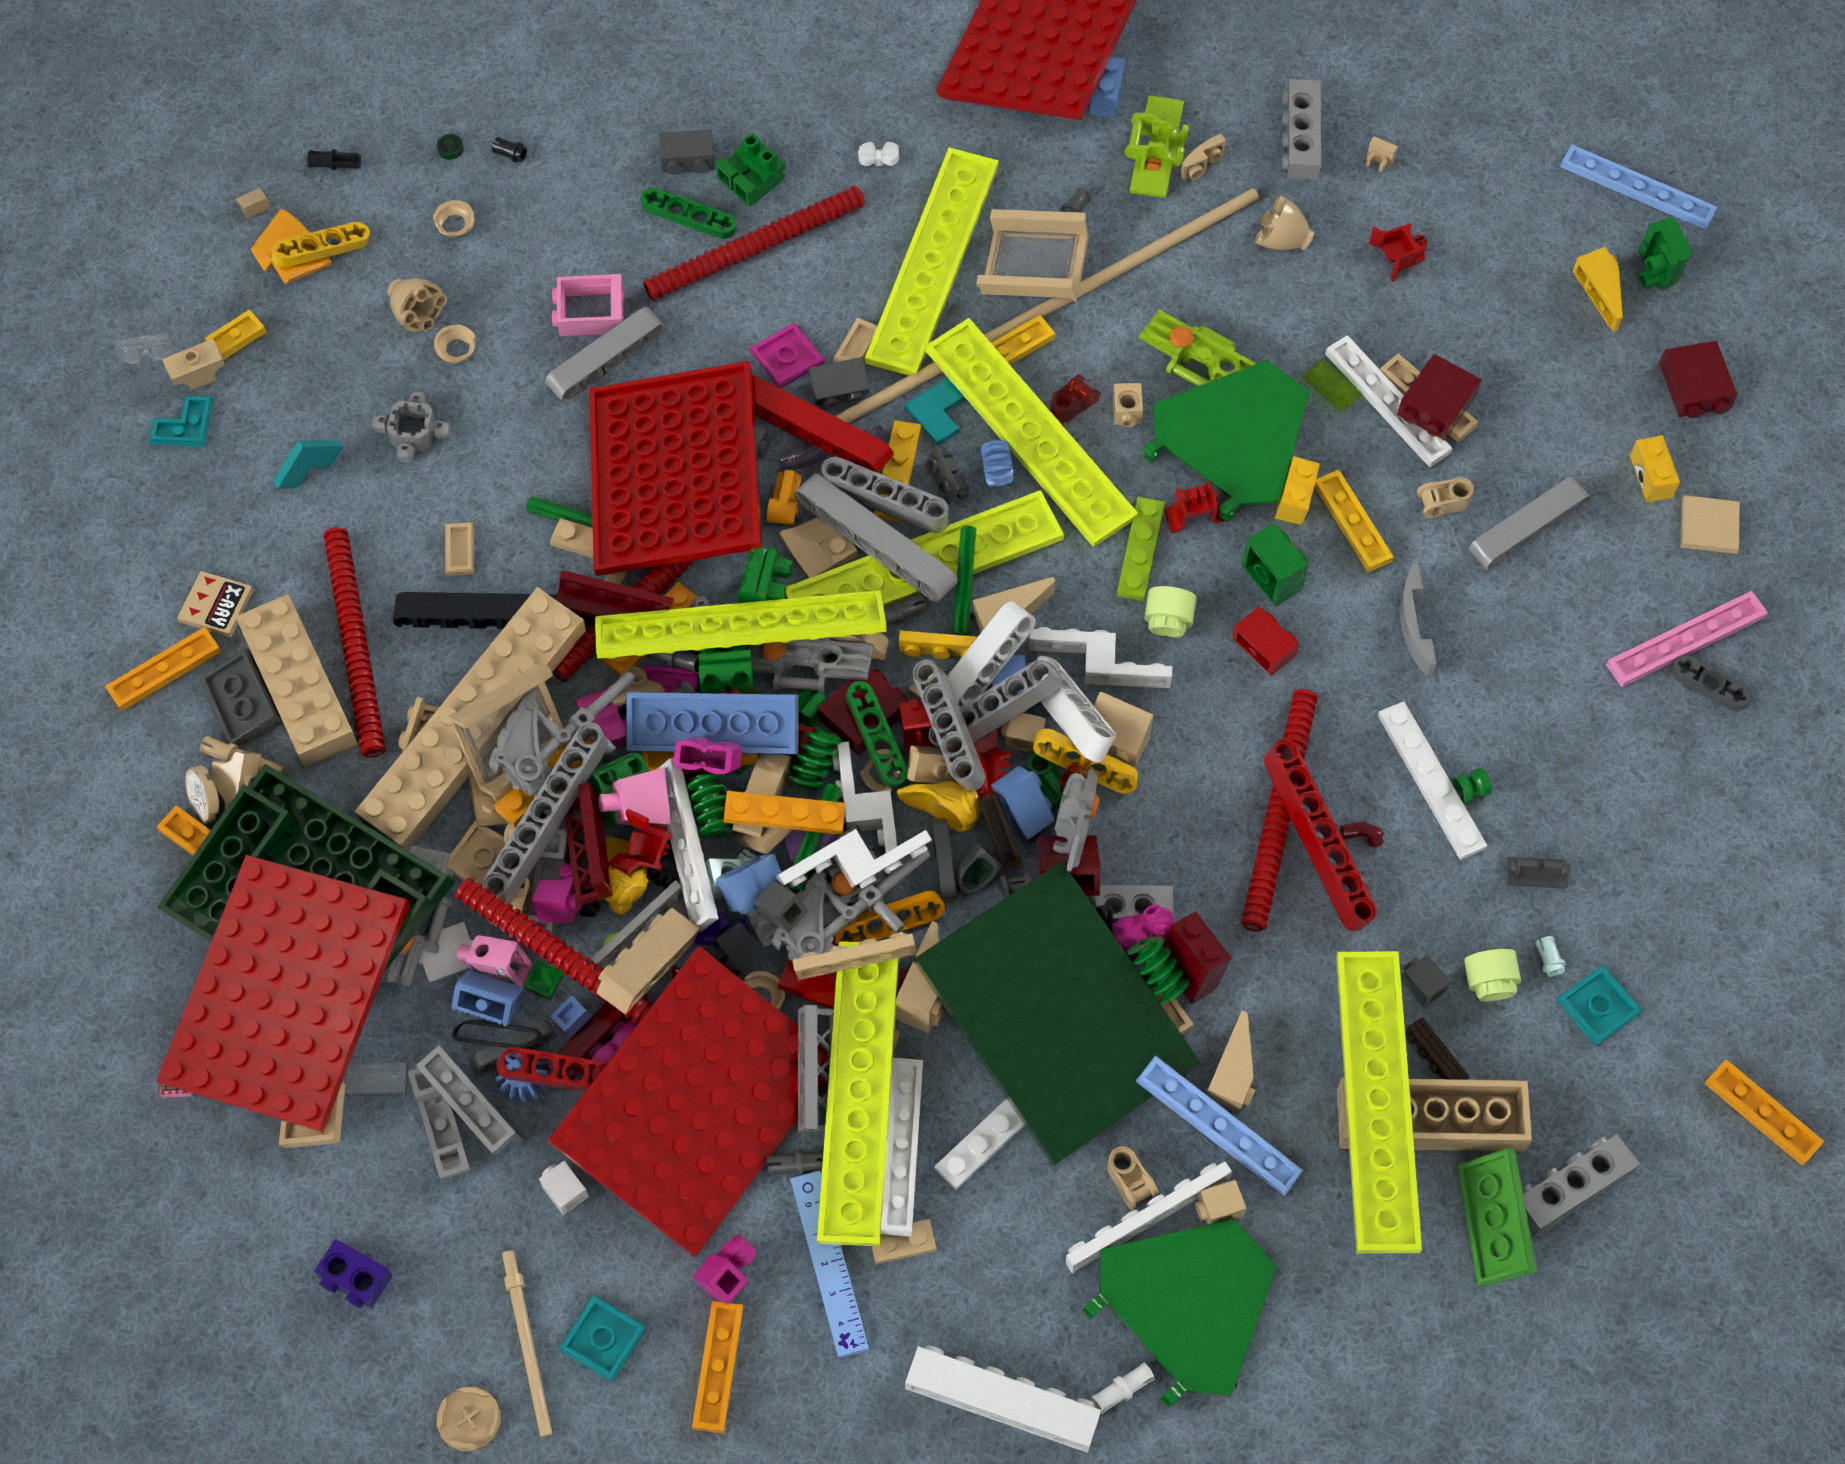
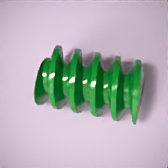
(815, 758)
(708, 805)
(1160, 966)

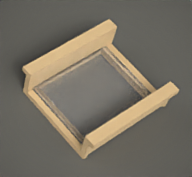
(1035, 254)
(484, 720)

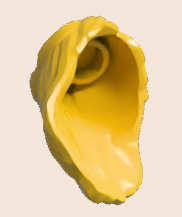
(944, 801)
(625, 887)

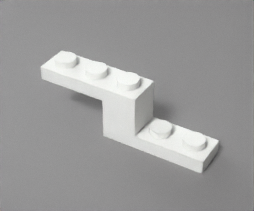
(1100, 658)
(866, 810)
(854, 860)

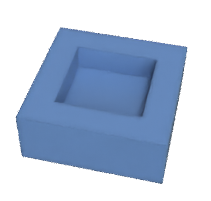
(571, 1016)

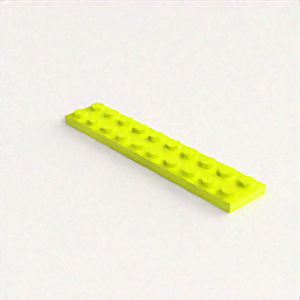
(932, 262)
(1031, 432)
(1000, 537)
(739, 624)
(1378, 1103)
(858, 1104)

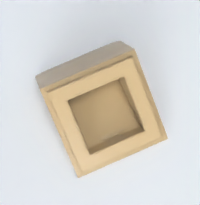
(253, 203)

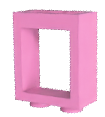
(587, 286)

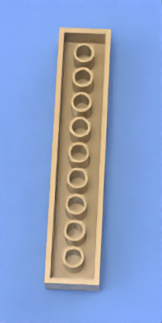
(434, 761)

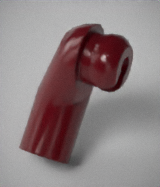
(1363, 829)

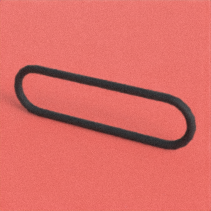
(496, 1025)

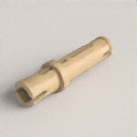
(226, 751)

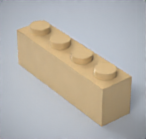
(647, 960)

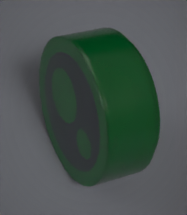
(450, 146)

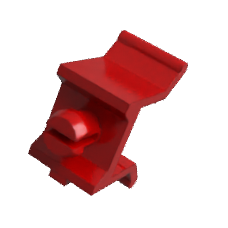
(1399, 247)
(1192, 503)
(915, 724)
(645, 846)

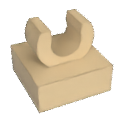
(1381, 152)

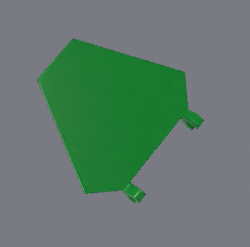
(1235, 433)
(1189, 1301)

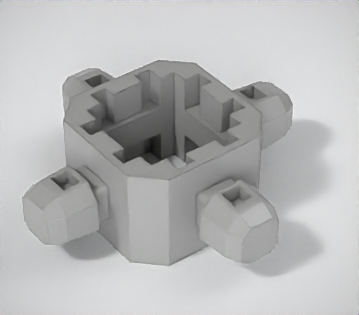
(406, 443)

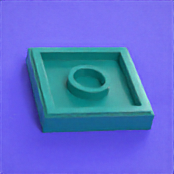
(1599, 1005)
(602, 1338)

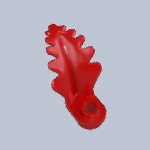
(991, 760)

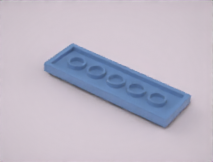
(752, 720)

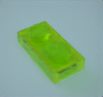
(1332, 386)

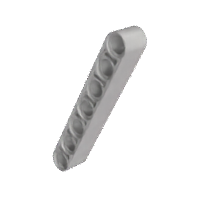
(876, 537)
(545, 800)

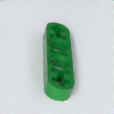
(690, 210)
(880, 733)

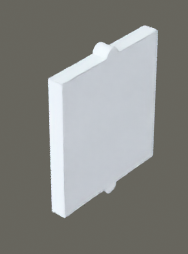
(445, 961)

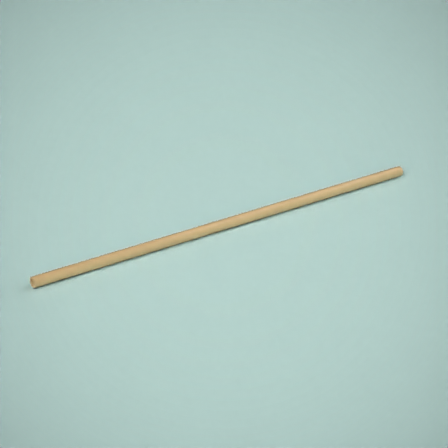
(1053, 304)

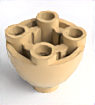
(1284, 227)
(416, 302)

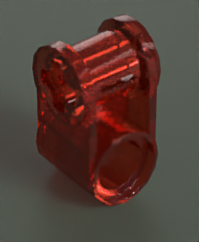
(1075, 396)

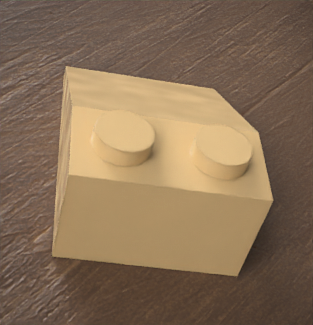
(916, 1000)

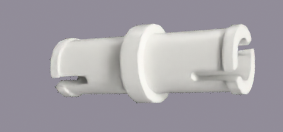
(1123, 1388)

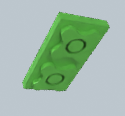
(1496, 1218)

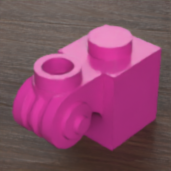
(556, 899)
(1138, 927)
(721, 1272)

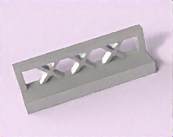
(668, 898)
(808, 1066)
(468, 1101)

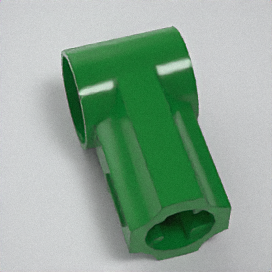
(1049, 778)

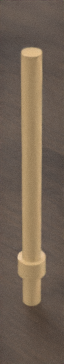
(514, 1283)

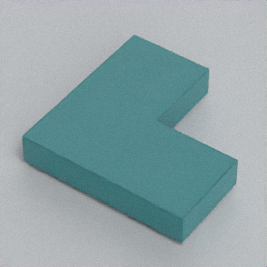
(931, 408)
(187, 431)
(304, 456)

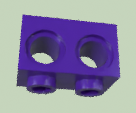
(357, 1268)

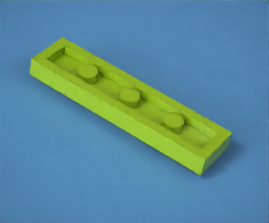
(1140, 549)

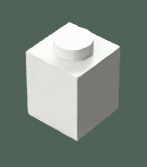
(563, 1187)

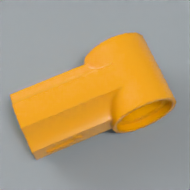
(784, 504)

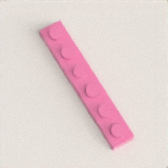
(1686, 639)

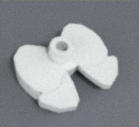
(888, 155)

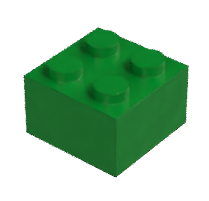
(1275, 564)

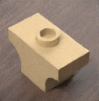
(194, 365)
(927, 765)
(232, 774)

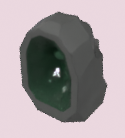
(976, 869)

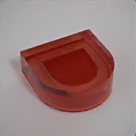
(1073, 768)

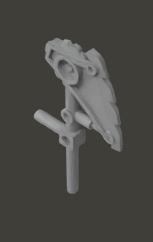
(519, 747)
(810, 933)

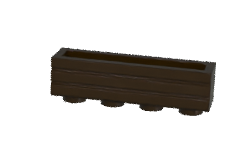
(998, 830)
(1435, 1051)

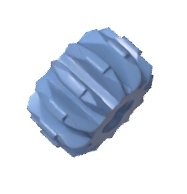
(997, 463)
(519, 1088)

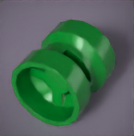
(1473, 784)

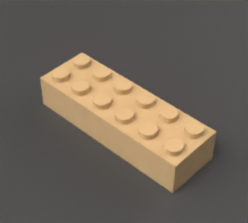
(296, 681)
(1461, 1115)

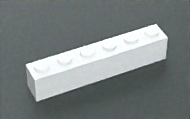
(1003, 1398)

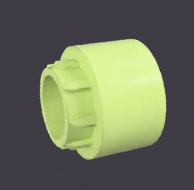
(1170, 611)
(1493, 974)

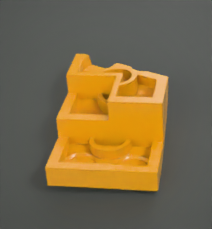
(280, 228)

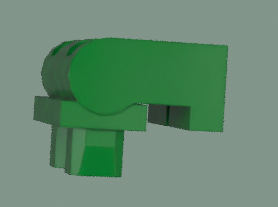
(751, 170)
(1665, 254)
(761, 576)
(726, 670)
(603, 777)

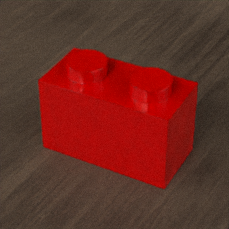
(1265, 640)

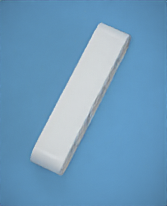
(990, 652)
(1078, 717)

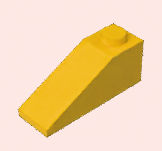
(1601, 280)

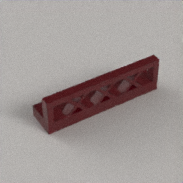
(600, 598)
(594, 847)
(593, 1033)

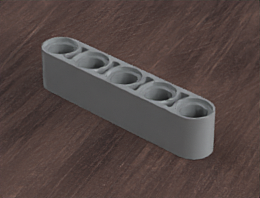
(605, 353)
(894, 503)
(1528, 522)
(1005, 695)
(956, 733)

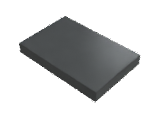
(240, 698)

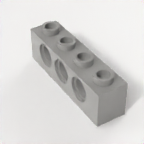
(1303, 129)
(1130, 897)
(1618, 1164)

